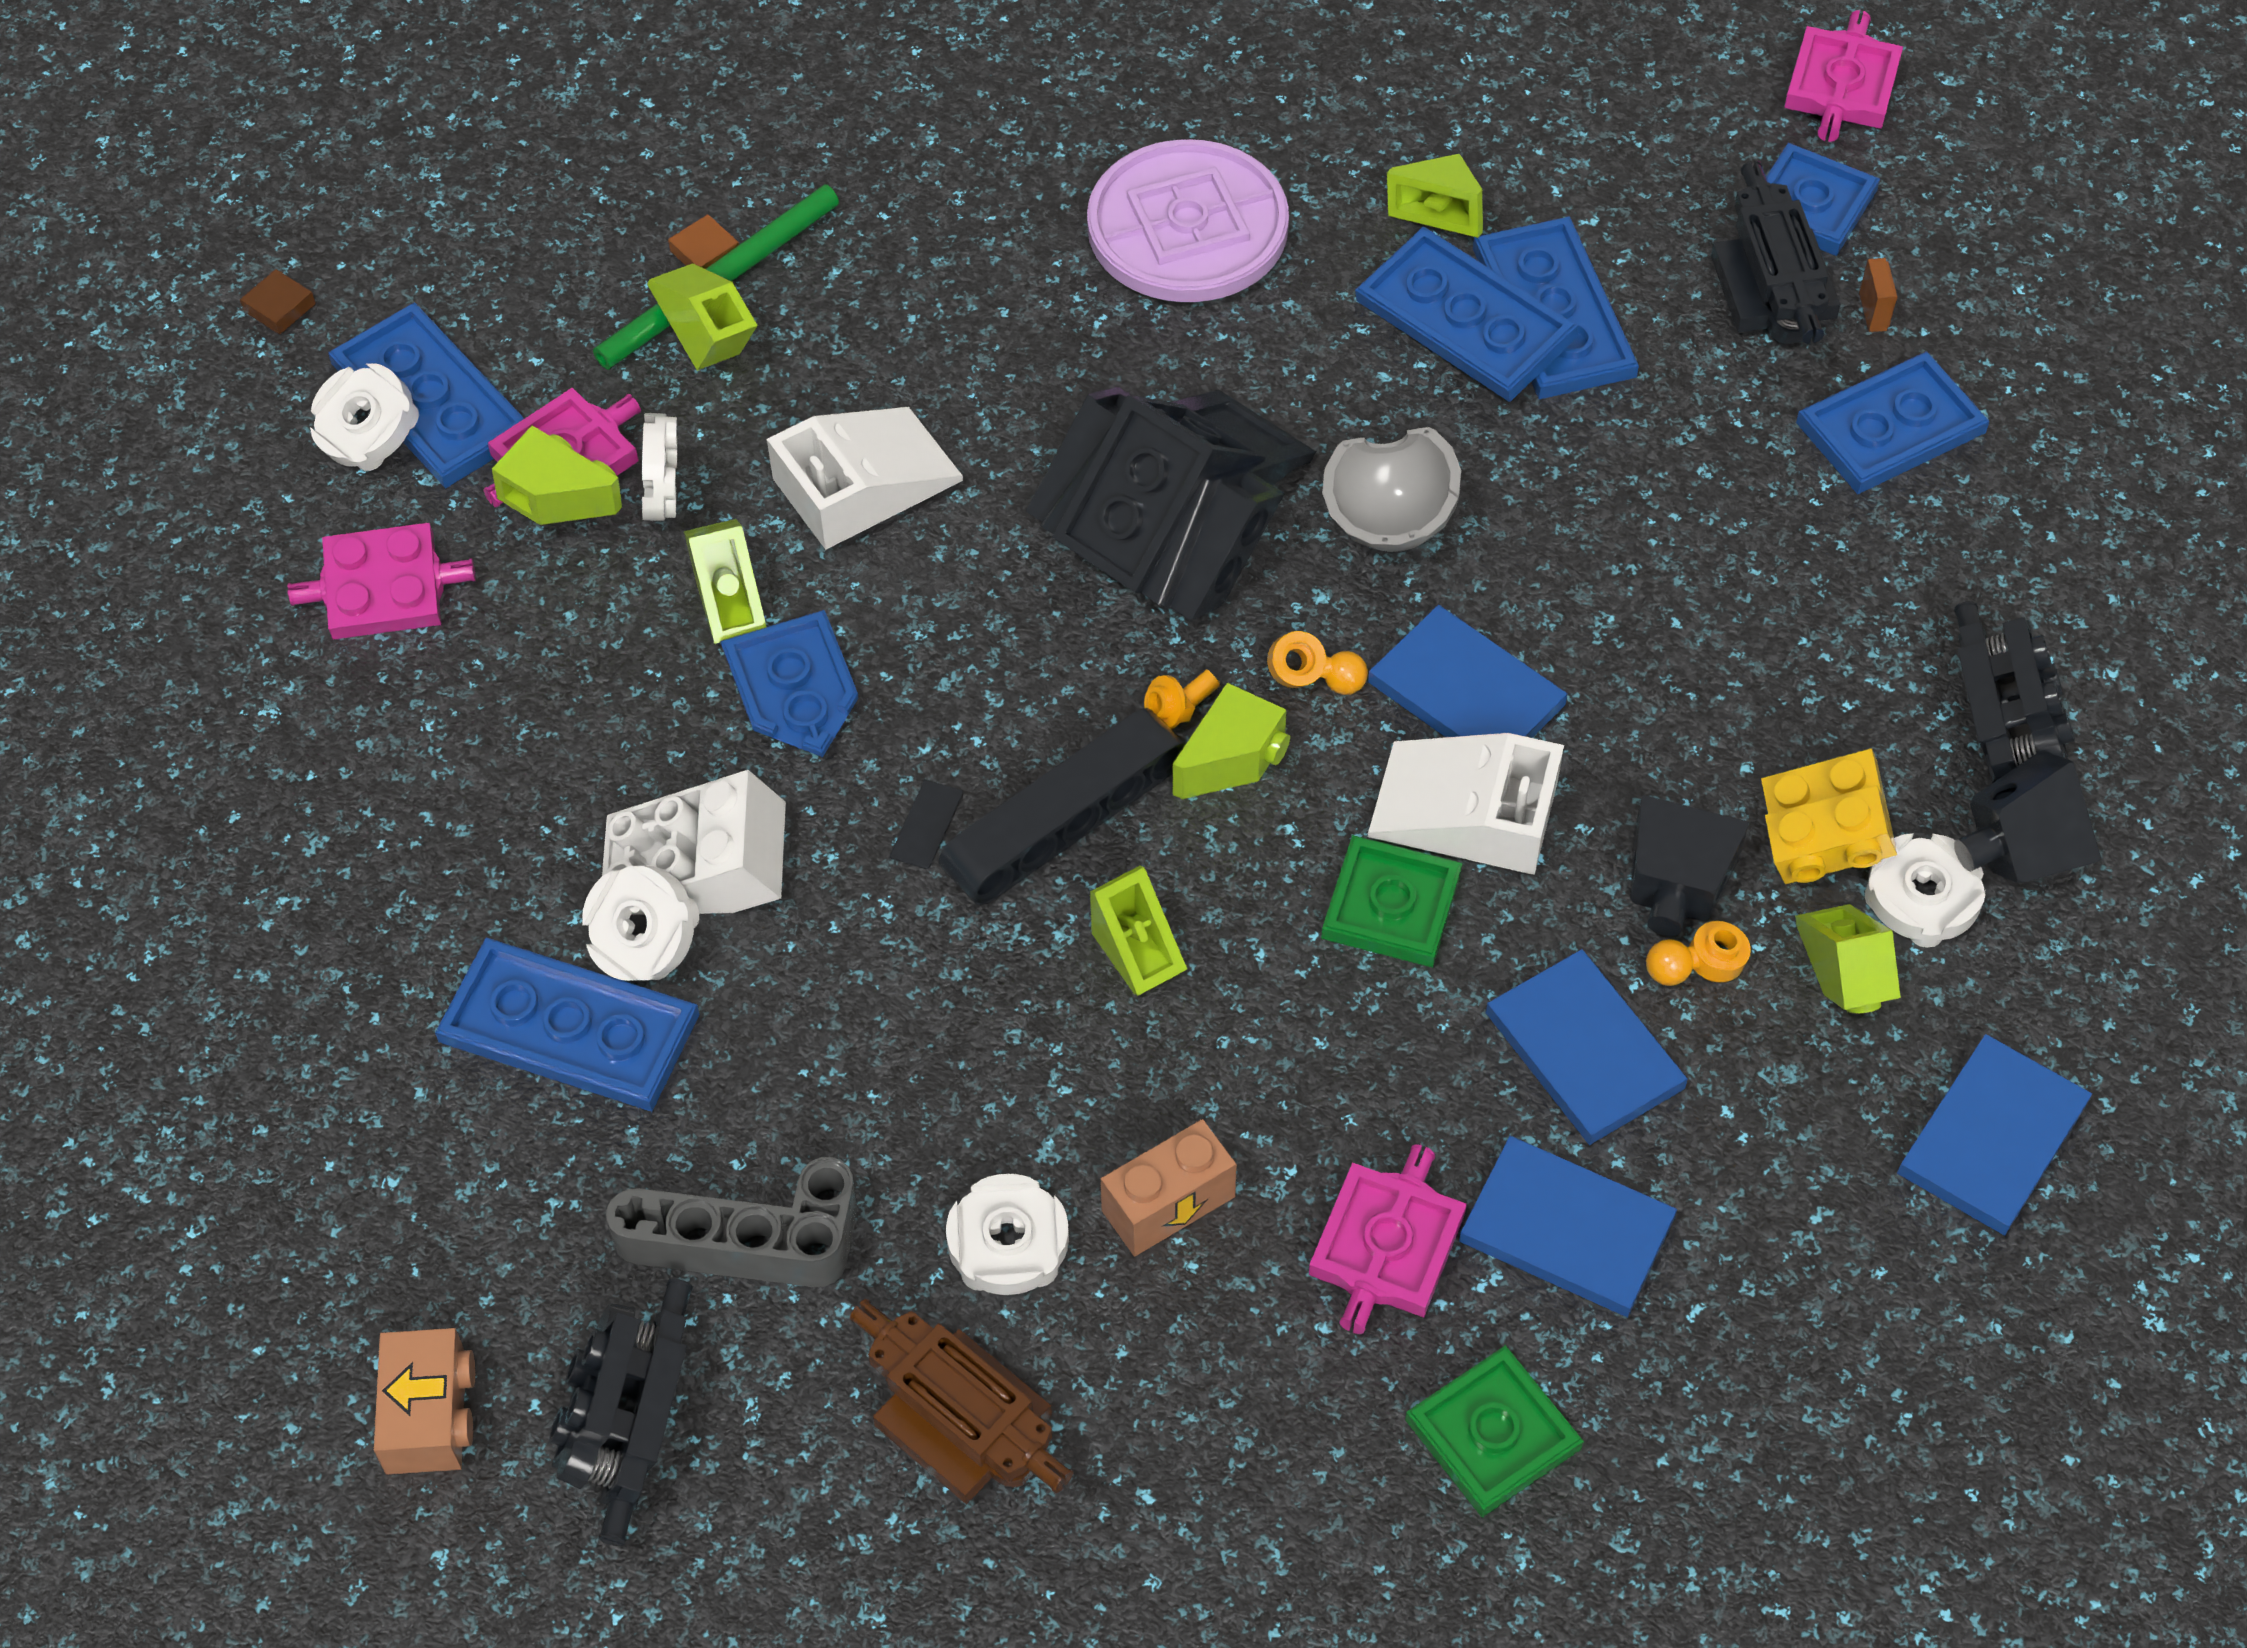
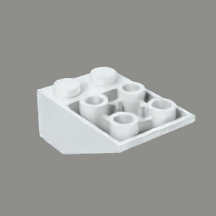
(857, 469)
(1470, 797)
(713, 838)

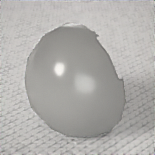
(1393, 491)

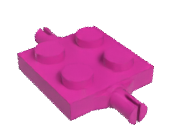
(1844, 76)
(584, 426)
(381, 581)
(1387, 1239)

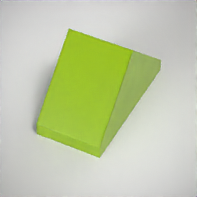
(1437, 195)
(1135, 931)

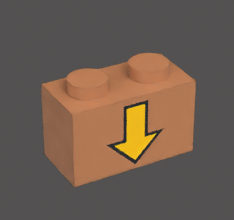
(1168, 1187)
(422, 1401)

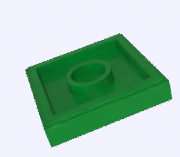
(1392, 901)
(1493, 1431)

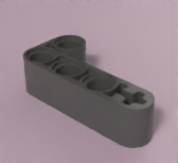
(652, 1225)

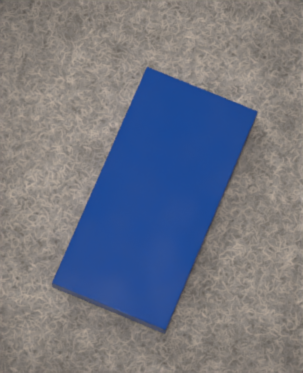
(1556, 270)
(1467, 313)
(453, 398)
(568, 1024)

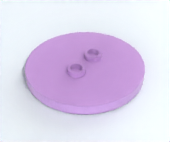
(1187, 220)

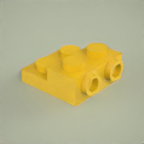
(1828, 817)

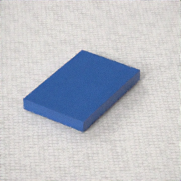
(1892, 422)
(1464, 681)
(1586, 1046)
(1994, 1134)
(1568, 1226)

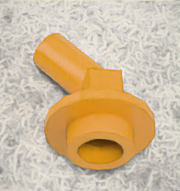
(1176, 703)

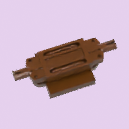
(958, 1407)

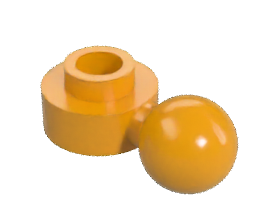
(1343, 671)
(1672, 962)

